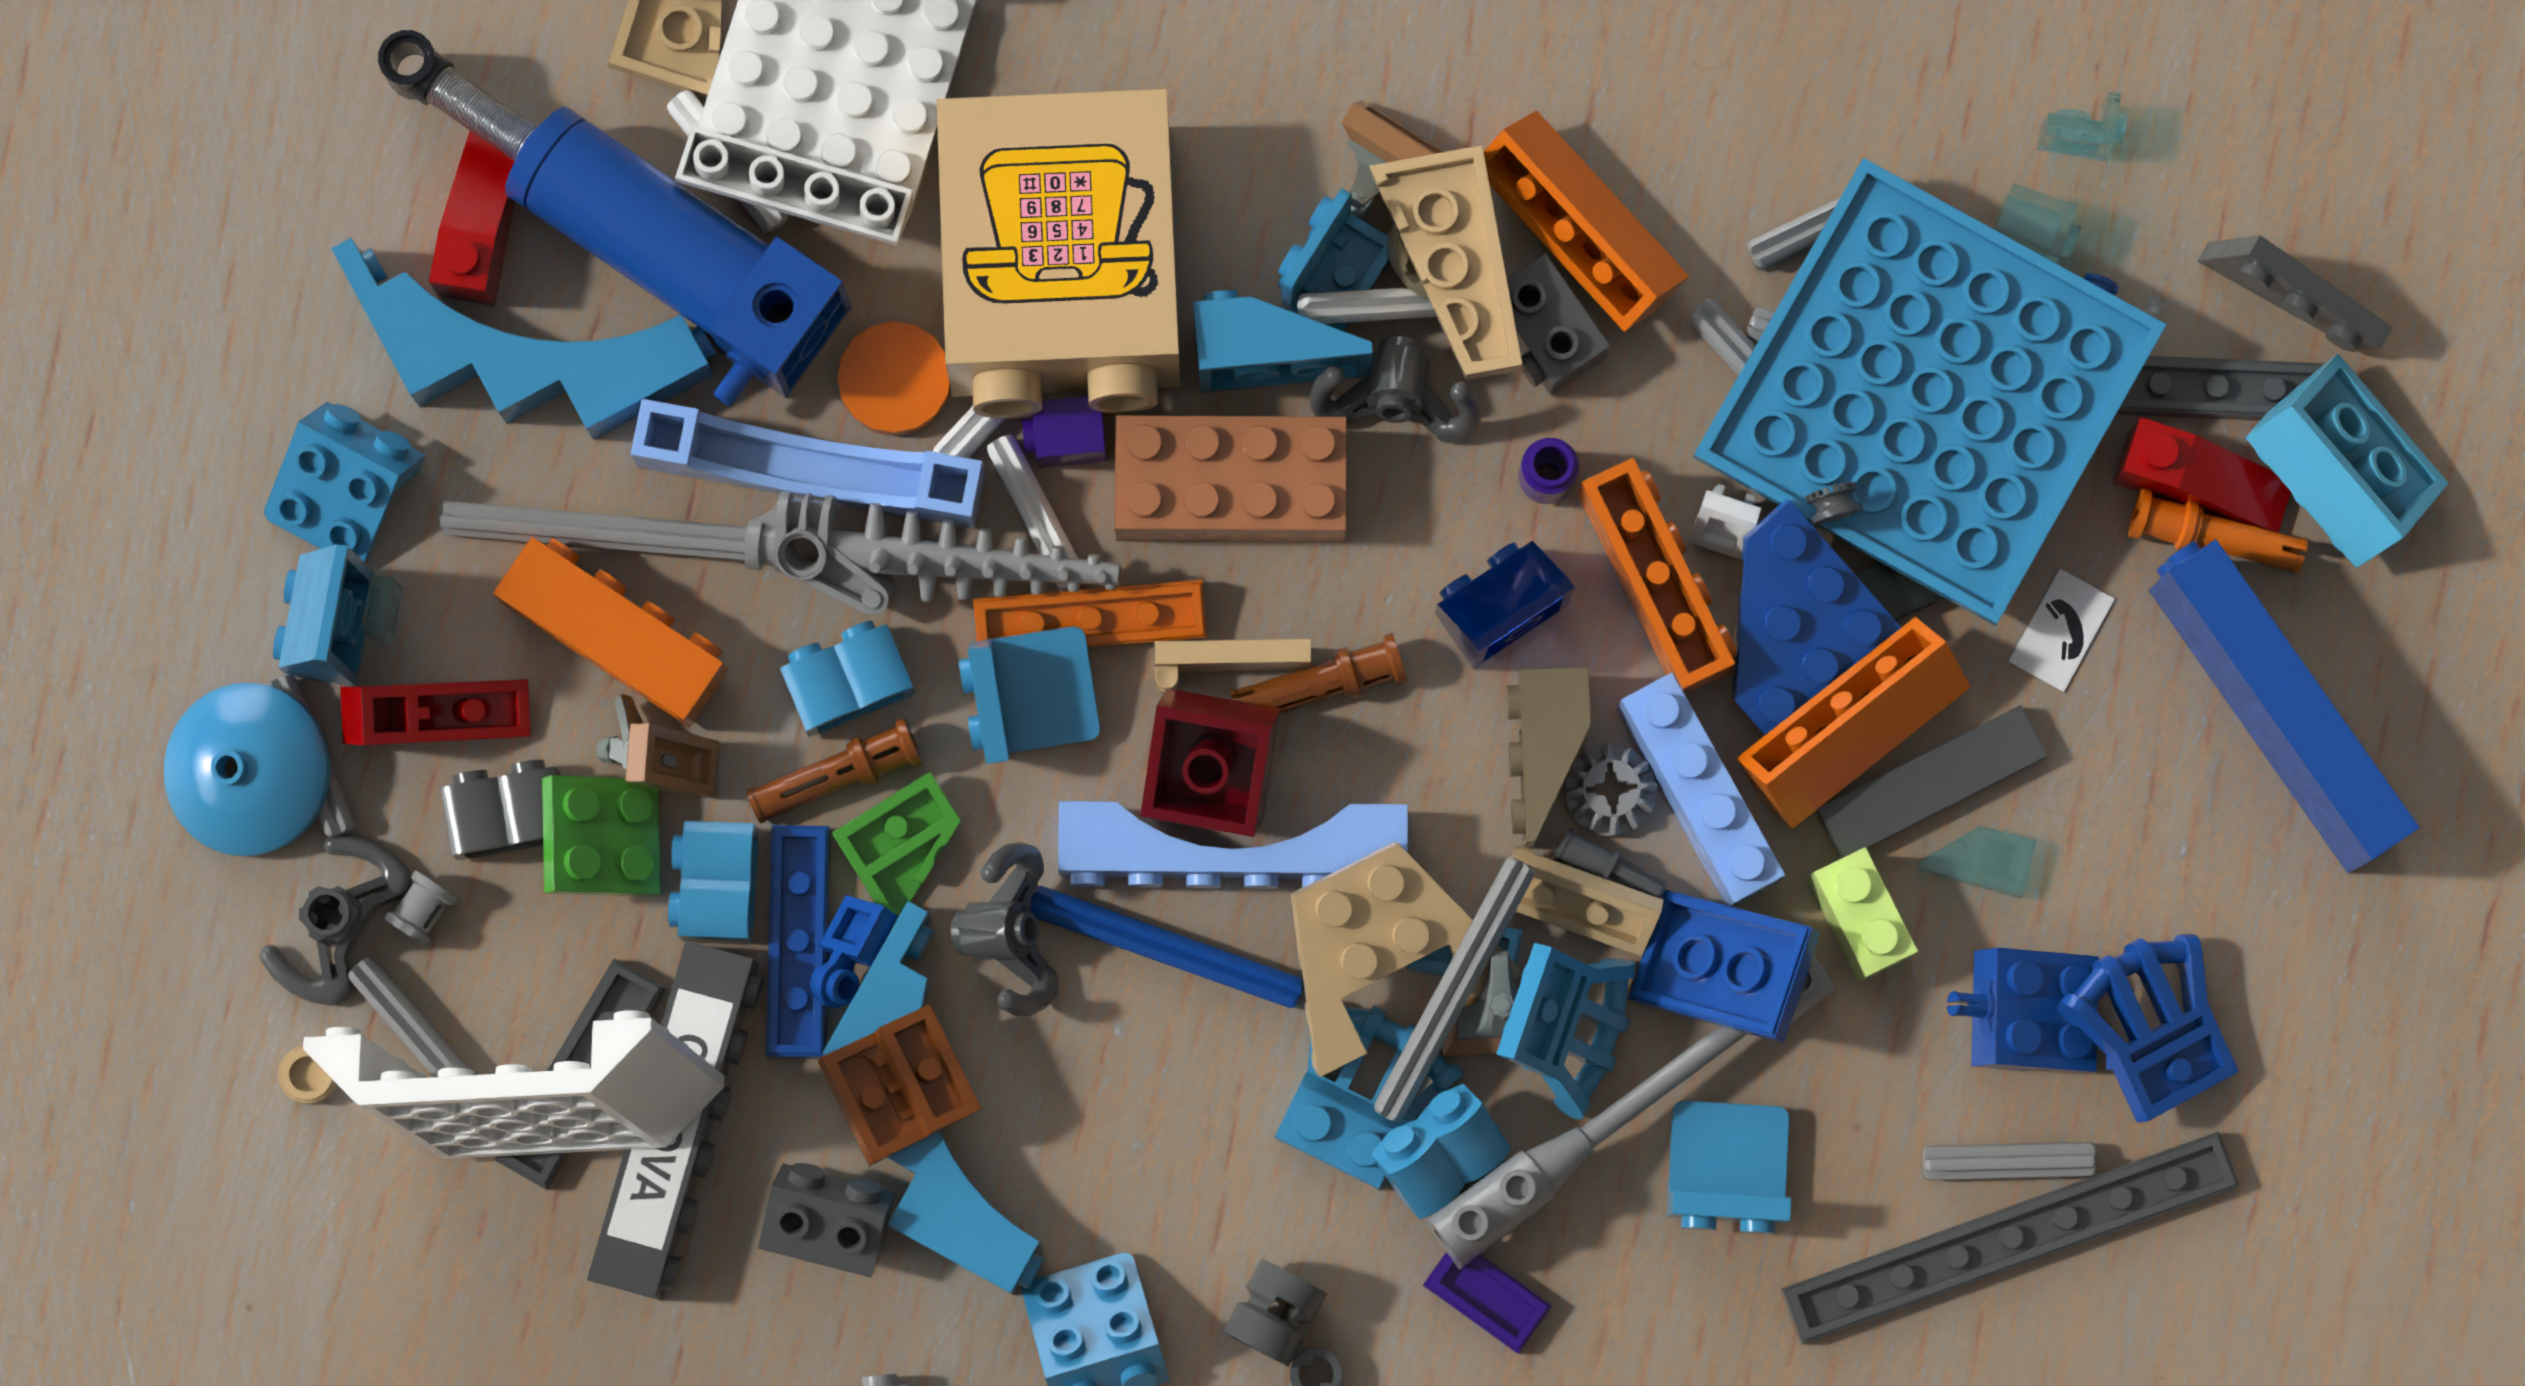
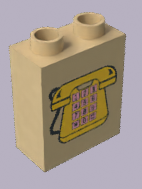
(1058, 249)

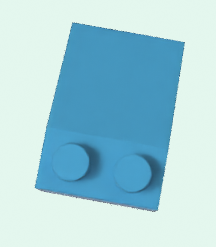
(1262, 345)
(324, 617)

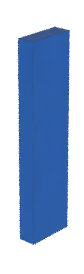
(795, 930)

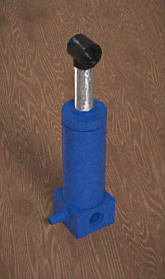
(645, 226)

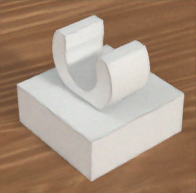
(1724, 522)

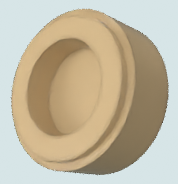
(304, 1079)

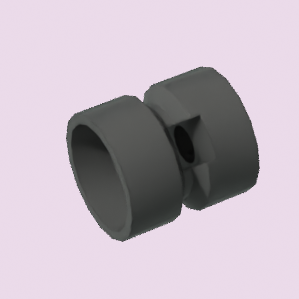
(1262, 1330)

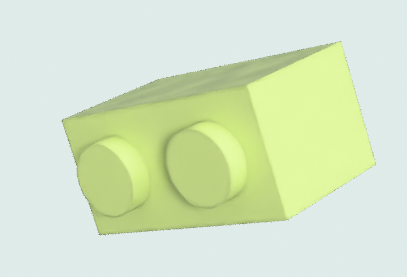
(1861, 915)

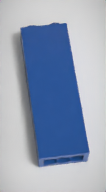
(2281, 704)

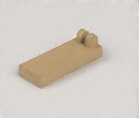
(1227, 656)
(1588, 904)

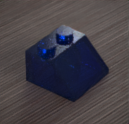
(1503, 602)

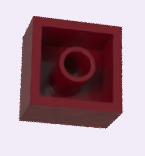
(1210, 762)

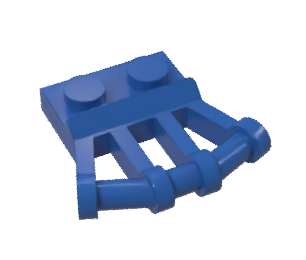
(2160, 1063)

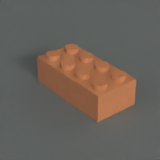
(1230, 478)

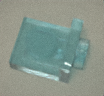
(2077, 135)

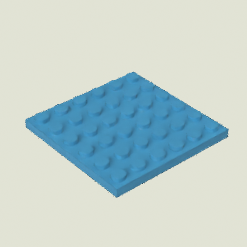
(1936, 378)

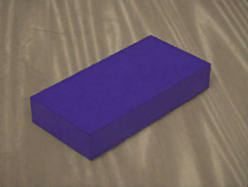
(1489, 1299)

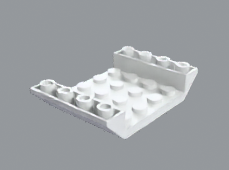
(828, 108)
(633, 1097)

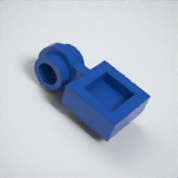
(851, 938)

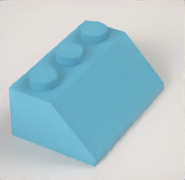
(2347, 461)

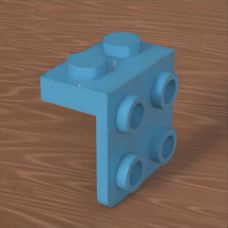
(1337, 257)
(340, 479)
(1030, 692)
(1728, 1166)
(1095, 1326)

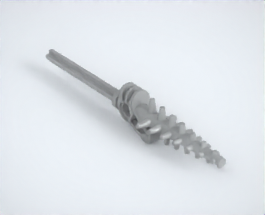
(849, 564)

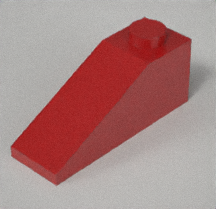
(474, 226)
(2190, 468)
(434, 711)

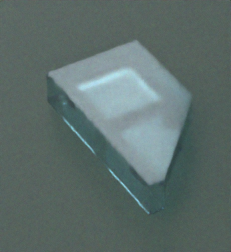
(1984, 860)

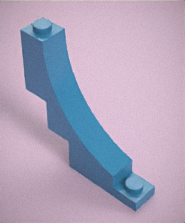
(444, 349)
(940, 1203)

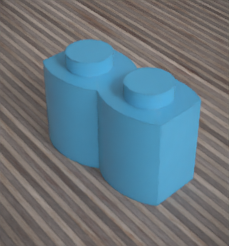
(846, 679)
(716, 882)
(1441, 1151)

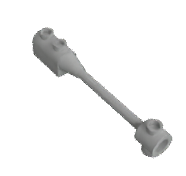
(1534, 1176)

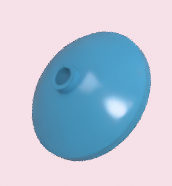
(278, 776)

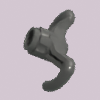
(1398, 392)
(338, 920)
(1008, 929)

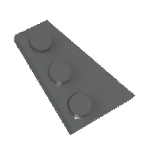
(2296, 289)

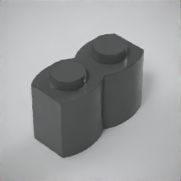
(497, 812)

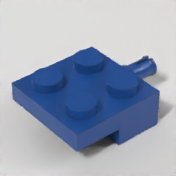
(2018, 1013)

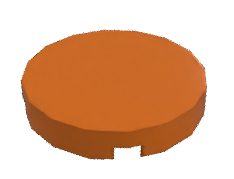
(894, 378)

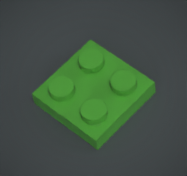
(600, 837)

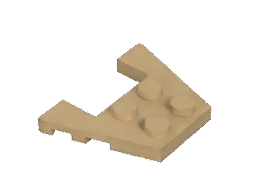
(1362, 929)

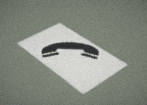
(2061, 630)

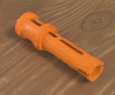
(2189, 523)

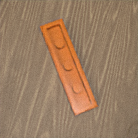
(1107, 616)

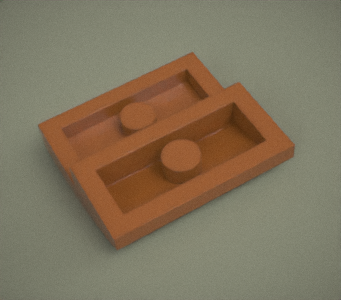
(899, 1085)

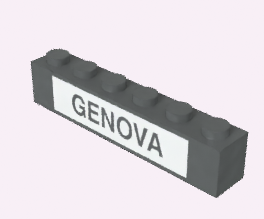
(656, 1185)

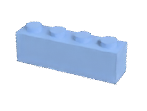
(1700, 791)

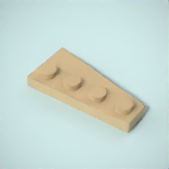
(670, 43)
(1453, 240)

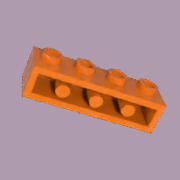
(1581, 221)
(1656, 577)
(612, 631)
(1853, 729)

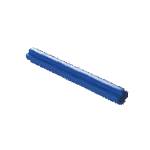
(1166, 947)

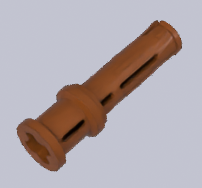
(1345, 674)
(769, 800)

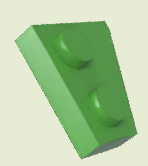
(899, 841)

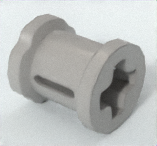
(420, 908)

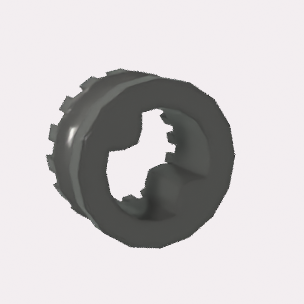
(1835, 504)
(1306, 1358)

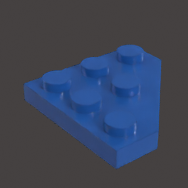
(1798, 618)

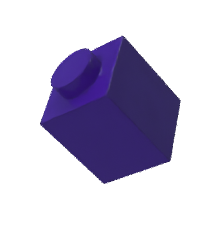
(1065, 433)

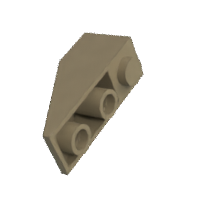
(1551, 726)

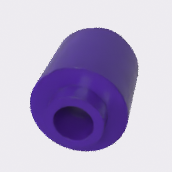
(1555, 455)

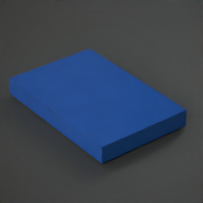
(1725, 966)

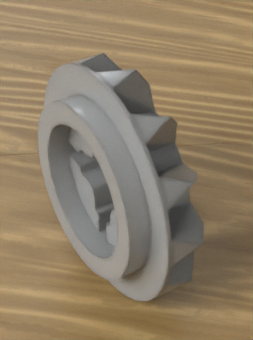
(1593, 810)

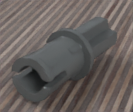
(1596, 860)

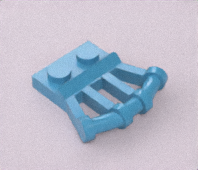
(1547, 1016)
(1343, 1125)

